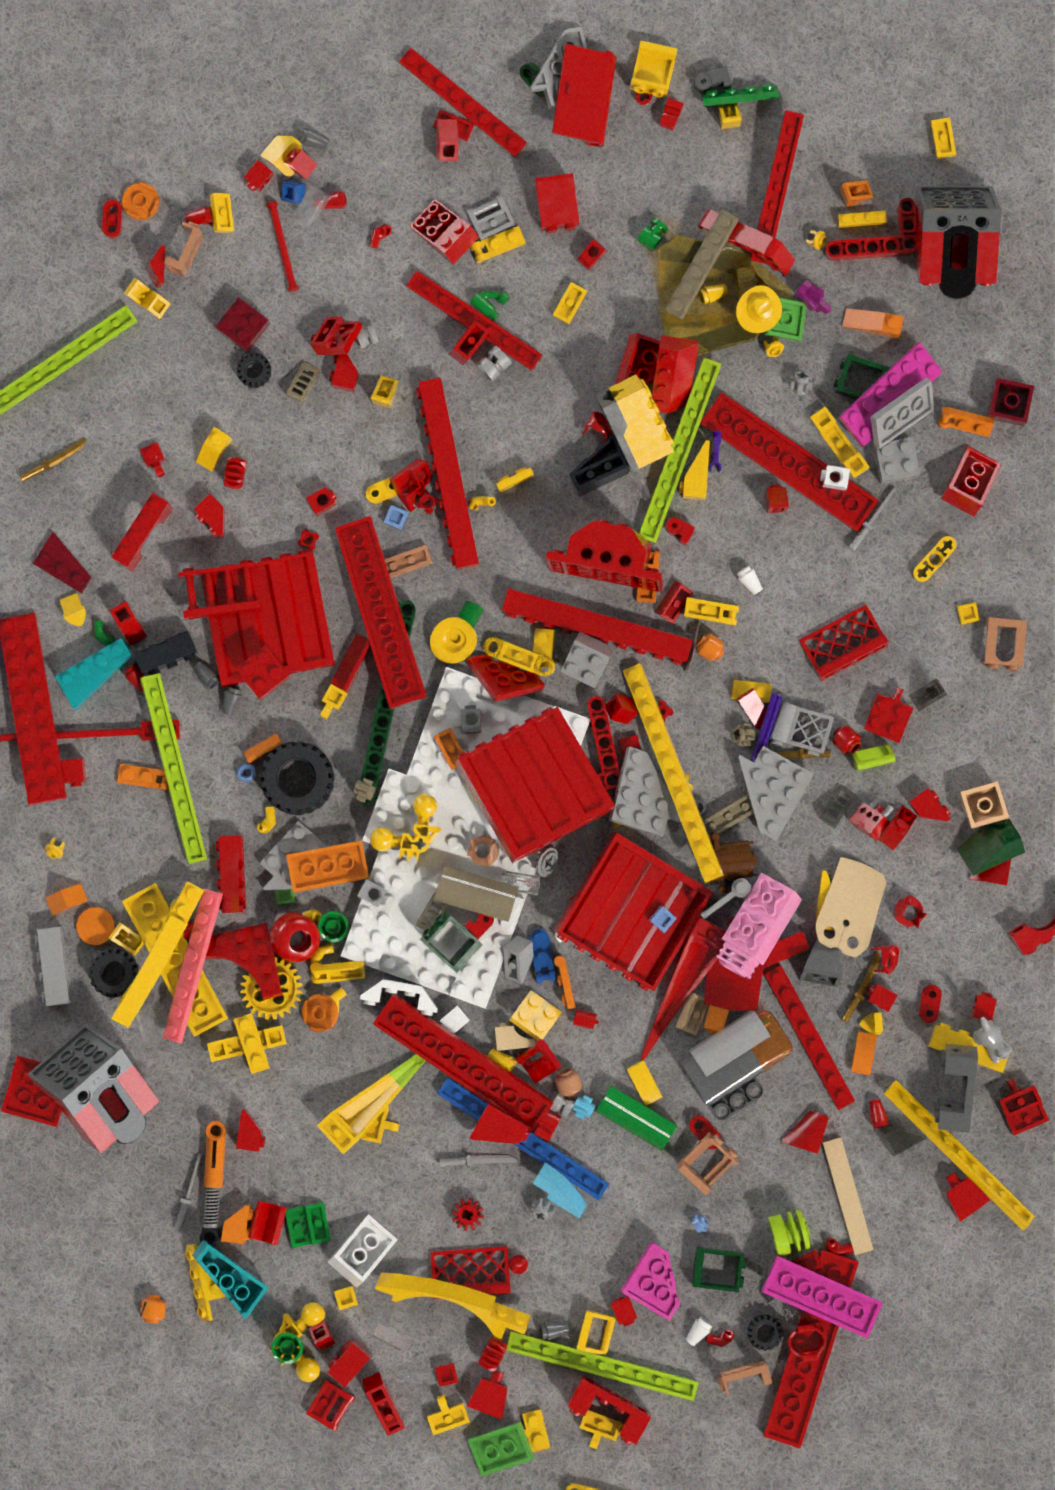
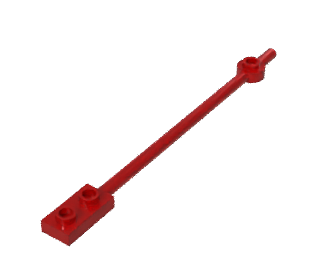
(146, 732)

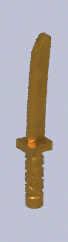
(54, 460)
(802, 754)
(859, 995)

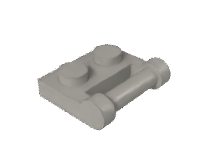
(492, 223)

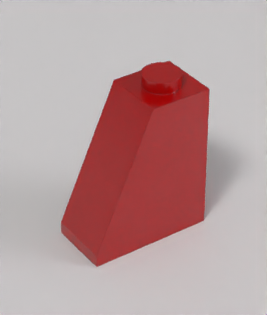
(499, 1127)

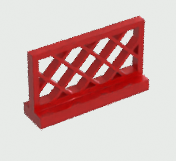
(851, 657)
(494, 1288)

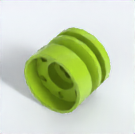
(789, 1232)

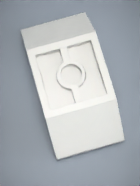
(425, 1002)

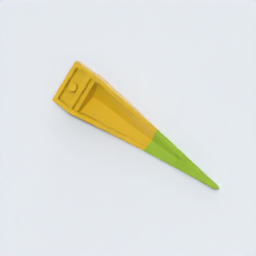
(355, 1117)

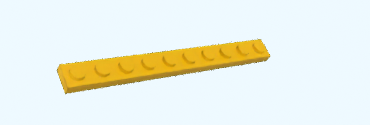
(959, 1155)

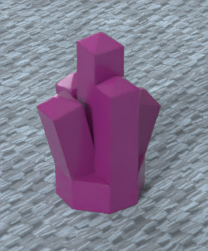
(812, 297)

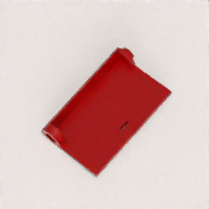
(584, 94)

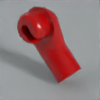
(378, 234)
(836, 1248)

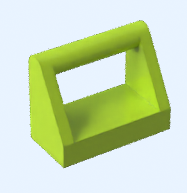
(873, 757)

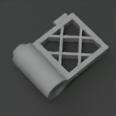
(785, 725)
(739, 888)

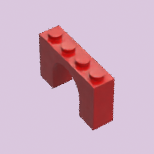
(129, 550)

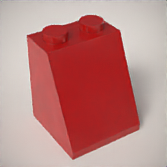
(557, 202)

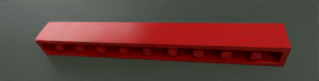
(448, 473)
(596, 625)

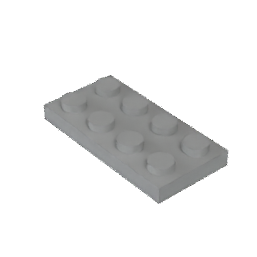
(902, 413)

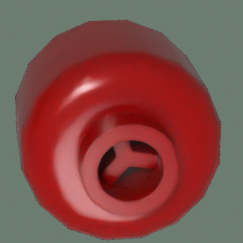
(847, 740)

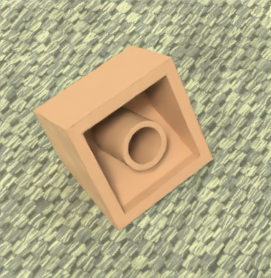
(984, 805)

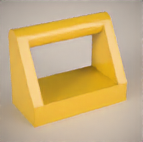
(581, 1345)

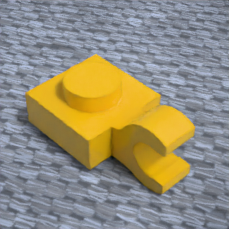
(333, 699)

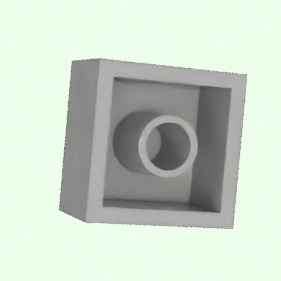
(897, 461)
(587, 659)

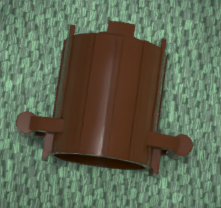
(734, 859)

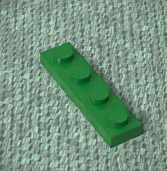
(731, 95)

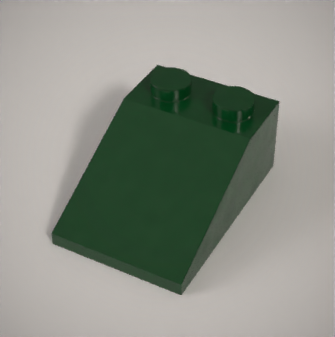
(991, 846)

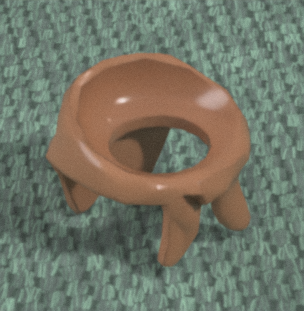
(493, 851)

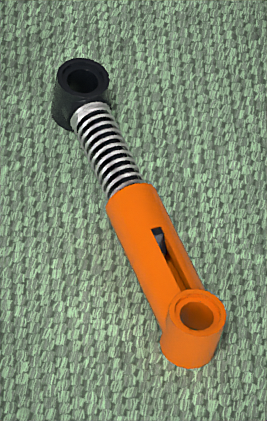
(213, 1180)

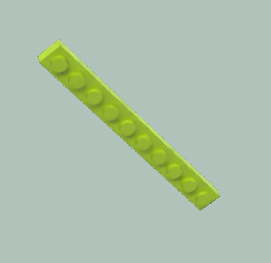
(66, 358)
(682, 444)
(173, 768)
(602, 1366)

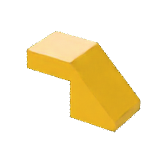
(147, 298)

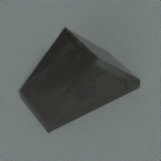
(928, 694)

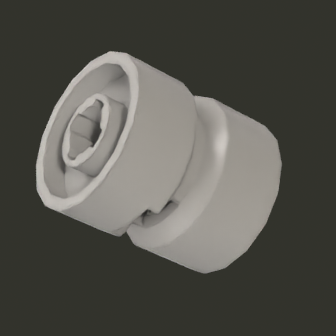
(487, 365)

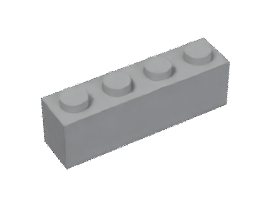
(53, 965)

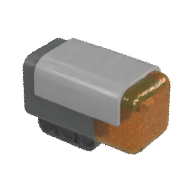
(733, 1058)

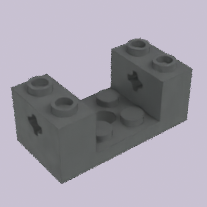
(955, 1114)

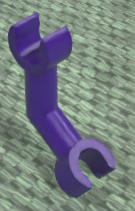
(715, 450)

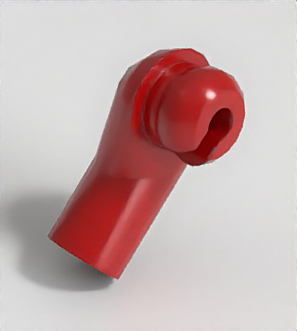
(722, 1339)

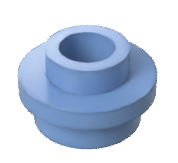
(241, 768)
(700, 1223)

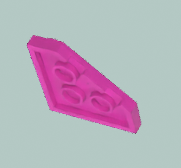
(653, 1282)

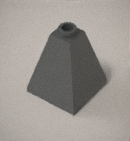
(823, 964)

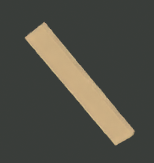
(847, 1196)

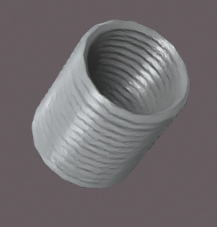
(783, 1308)

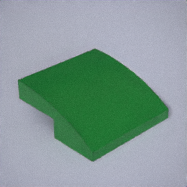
(315, 1222)

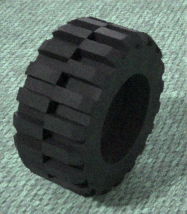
(323, 778)

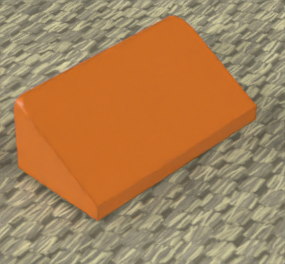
(262, 748)

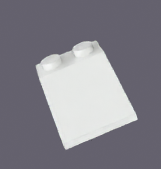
(362, 1251)

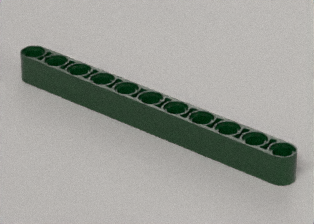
(383, 712)

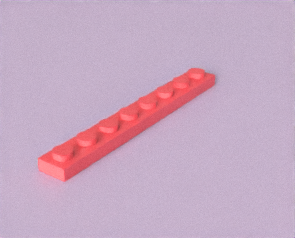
(192, 966)

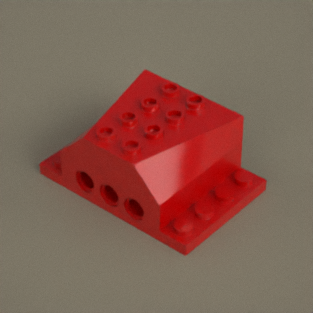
(608, 555)

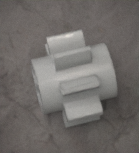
(801, 383)
(542, 1209)

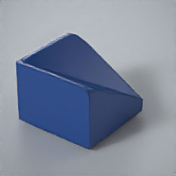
(292, 191)

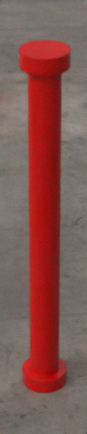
(272, 206)

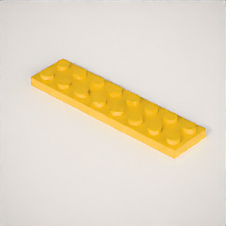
(148, 913)

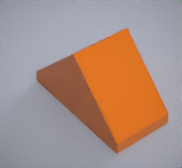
(855, 192)
(66, 899)

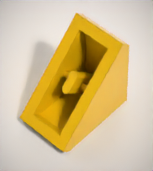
(729, 115)
(384, 391)
(127, 938)

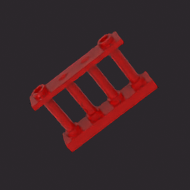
(212, 608)

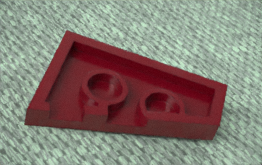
(61, 564)

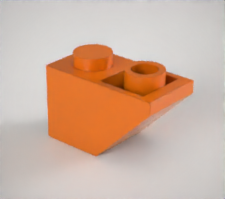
(236, 1227)

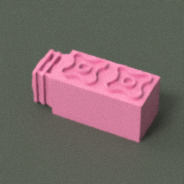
(757, 926)

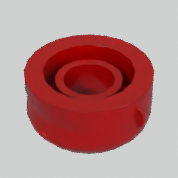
(285, 927)

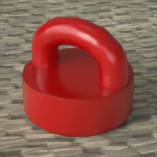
(518, 1264)

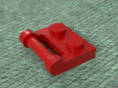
(541, 1067)
(324, 1402)

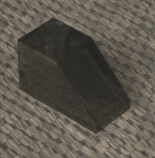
(900, 1139)

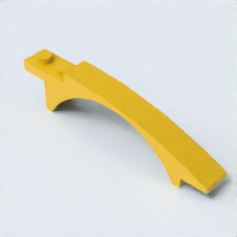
(171, 932)
(493, 1314)

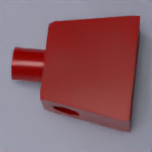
(964, 1196)
(490, 1395)

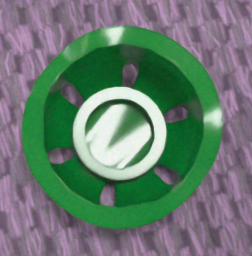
(333, 926)
(287, 1348)

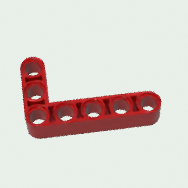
(756, 242)
(880, 242)
(603, 752)

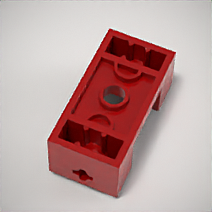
(635, 1420)

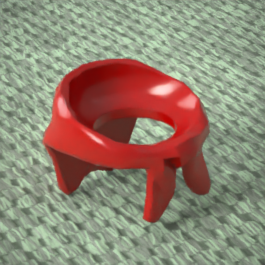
(595, 420)
(900, 909)
(886, 951)

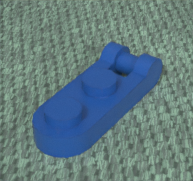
(542, 955)

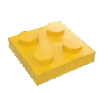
(535, 1016)

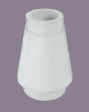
(750, 580)
(699, 1330)

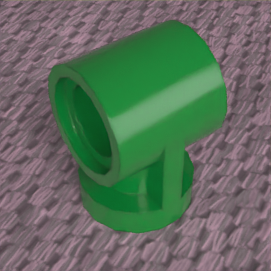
(650, 236)

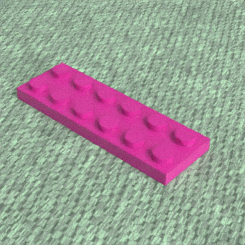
(902, 376)
(822, 1297)

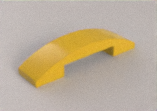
(838, 442)
(232, 1046)

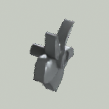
(558, 656)

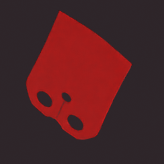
(731, 991)

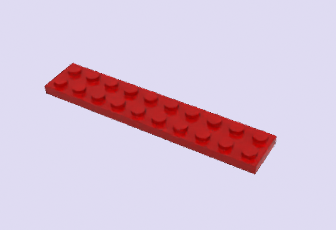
(787, 461)
(380, 612)
(32, 709)
(462, 1062)
(802, 1379)

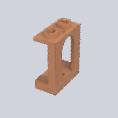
(183, 265)
(990, 655)
(691, 1174)
(743, 1372)

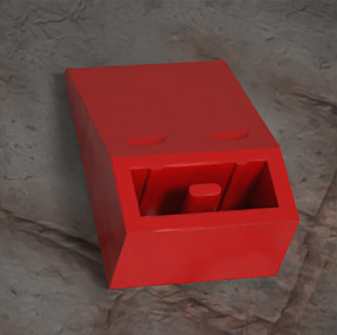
(444, 231)

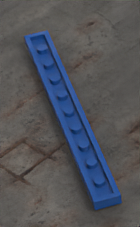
(533, 1145)

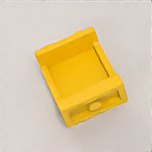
(653, 69)

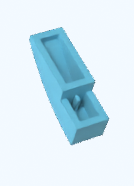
(560, 1190)

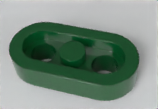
(528, 77)

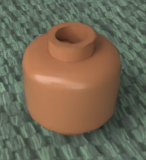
(568, 1083)

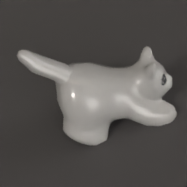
(990, 1037)

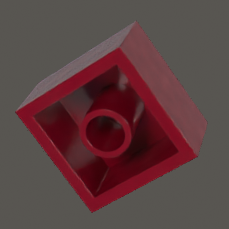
(242, 325)
(1010, 401)

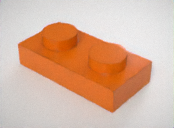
(449, 746)

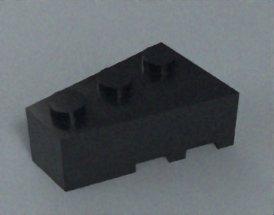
(600, 468)
(166, 653)

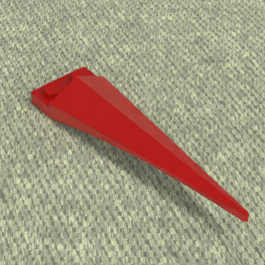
(693, 963)

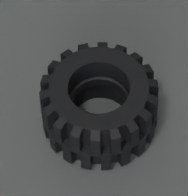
(97, 969)

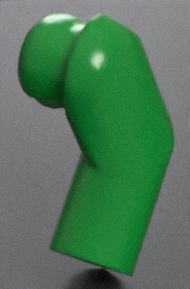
(102, 636)

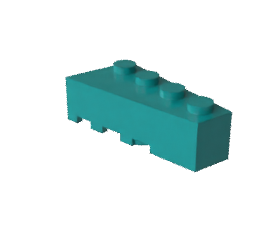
(90, 674)
(234, 1281)

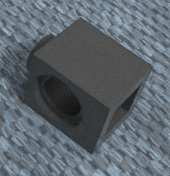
(470, 728)

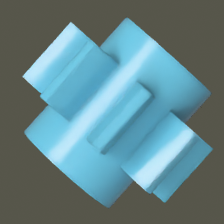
(583, 1107)

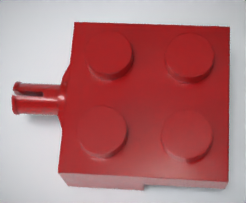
(335, 336)
(888, 716)
(1022, 1108)

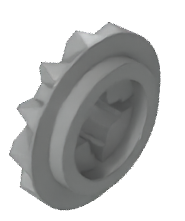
(552, 858)

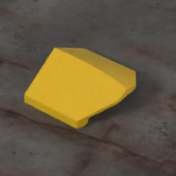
(277, 152)

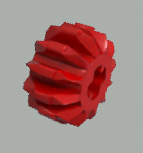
(235, 472)
(464, 1220)
(492, 1354)

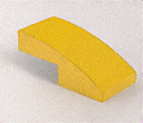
(644, 1083)

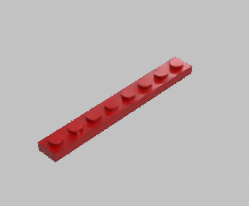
(462, 102)
(779, 176)
(466, 315)
(809, 1037)

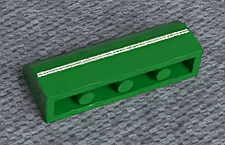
(636, 1118)

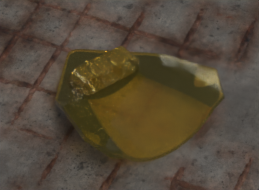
(715, 323)

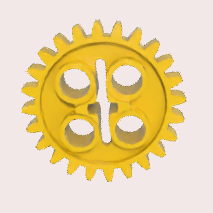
(269, 1006)

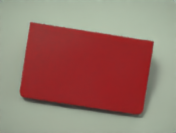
(267, 1222)

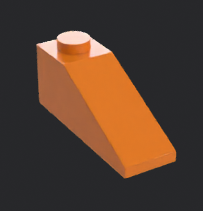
(873, 322)

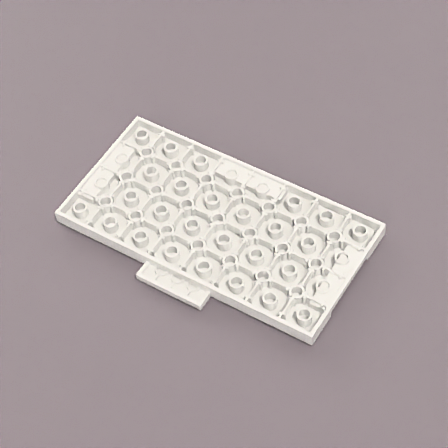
(388, 934)

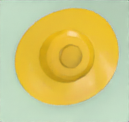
(758, 309)
(453, 640)

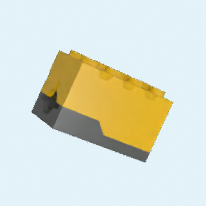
(635, 422)

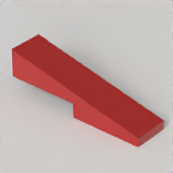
(787, 948)

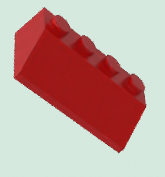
(674, 373)

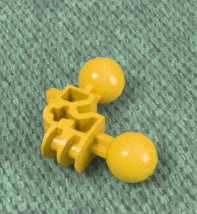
(383, 839)
(311, 1315)

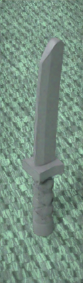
(867, 526)
(477, 1160)
(186, 1201)

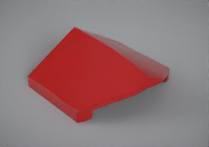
(156, 267)

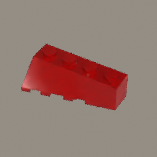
(639, 358)
(231, 874)

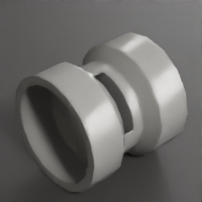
(367, 337)
(559, 1101)

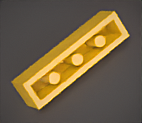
(862, 219)

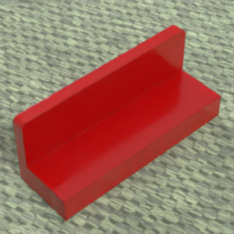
(351, 663)

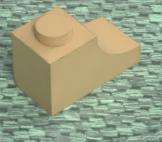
(508, 1038)

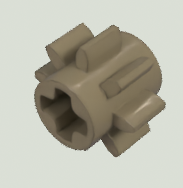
(743, 734)
(364, 790)

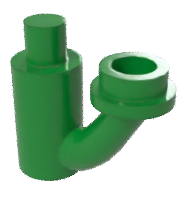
(481, 303)

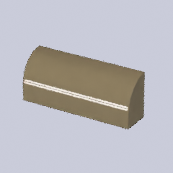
(476, 893)

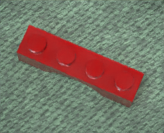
(1028, 938)

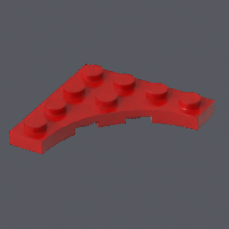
(251, 951)

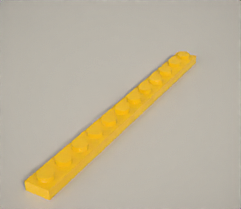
(673, 773)

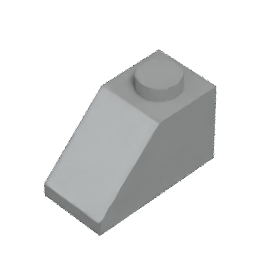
(517, 958)

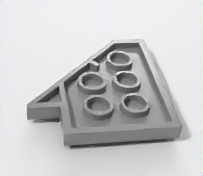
(549, 74)
(773, 789)
(641, 796)
(296, 840)

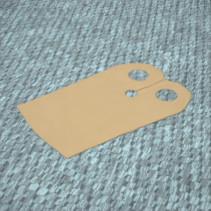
(851, 897)

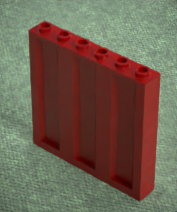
(290, 619)
(534, 784)
(615, 906)

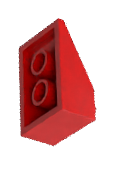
(971, 481)

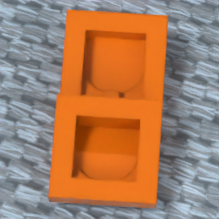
(863, 1053)

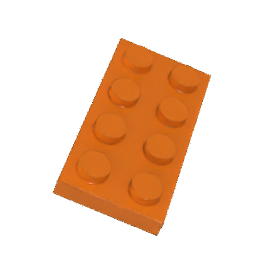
(327, 866)

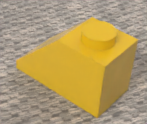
(213, 449)

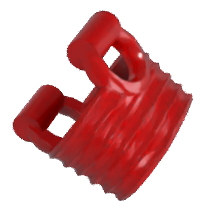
(807, 1342)

